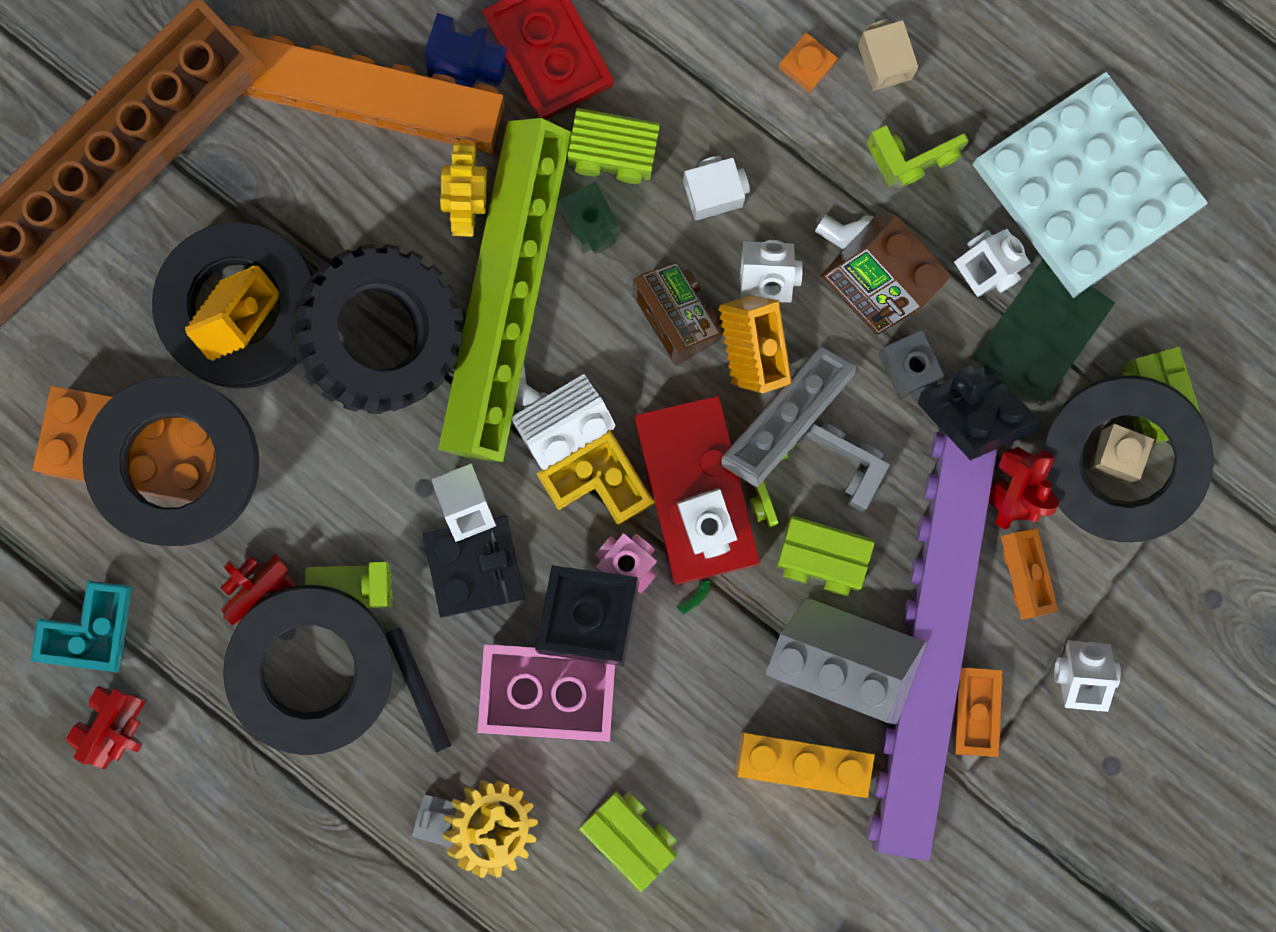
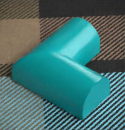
(95, 641)

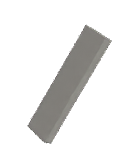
(788, 416)

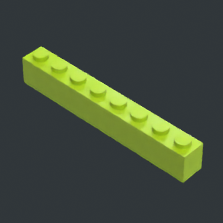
(505, 290)

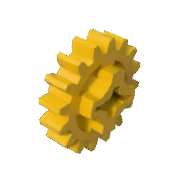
(463, 189)
(477, 817)

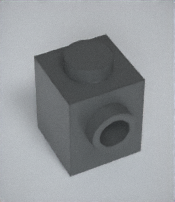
(911, 365)

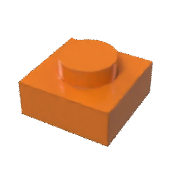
(808, 63)

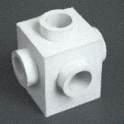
(993, 262)
(769, 270)
(1087, 675)

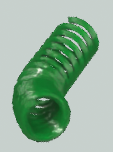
(702, 590)

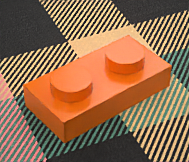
(1029, 573)
(978, 713)

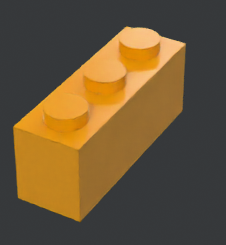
(804, 765)

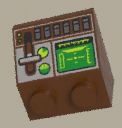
(885, 273)
(676, 312)

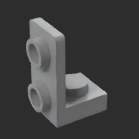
(862, 484)

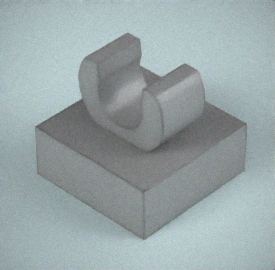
(430, 819)

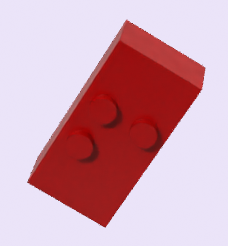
(683, 459)

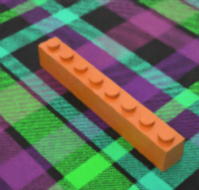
(375, 94)

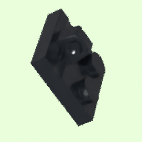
(978, 411)
(475, 570)
(587, 615)

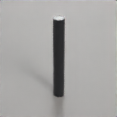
(418, 689)

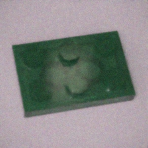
(1042, 334)

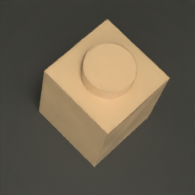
(887, 54)
(1121, 454)

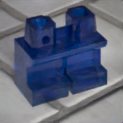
(463, 56)

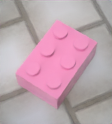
(544, 695)

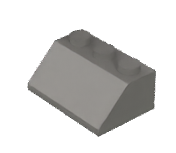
(847, 660)

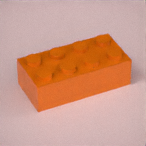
(165, 461)

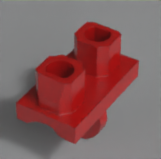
(1029, 491)
(270, 577)
(111, 731)

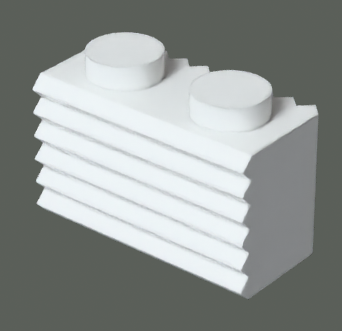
(563, 422)

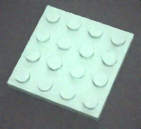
(1089, 184)

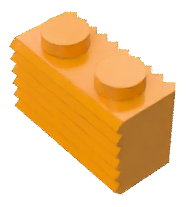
(233, 313)
(755, 343)

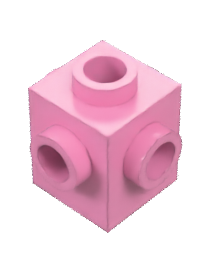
(636, 548)

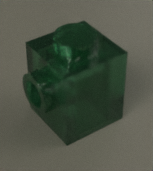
(589, 219)

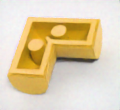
(599, 467)

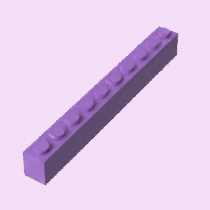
(940, 617)

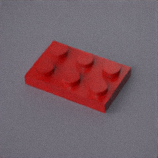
(548, 53)

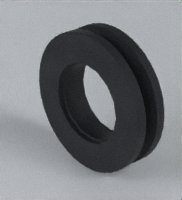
(192, 265)
(108, 461)
(1140, 518)
(317, 730)

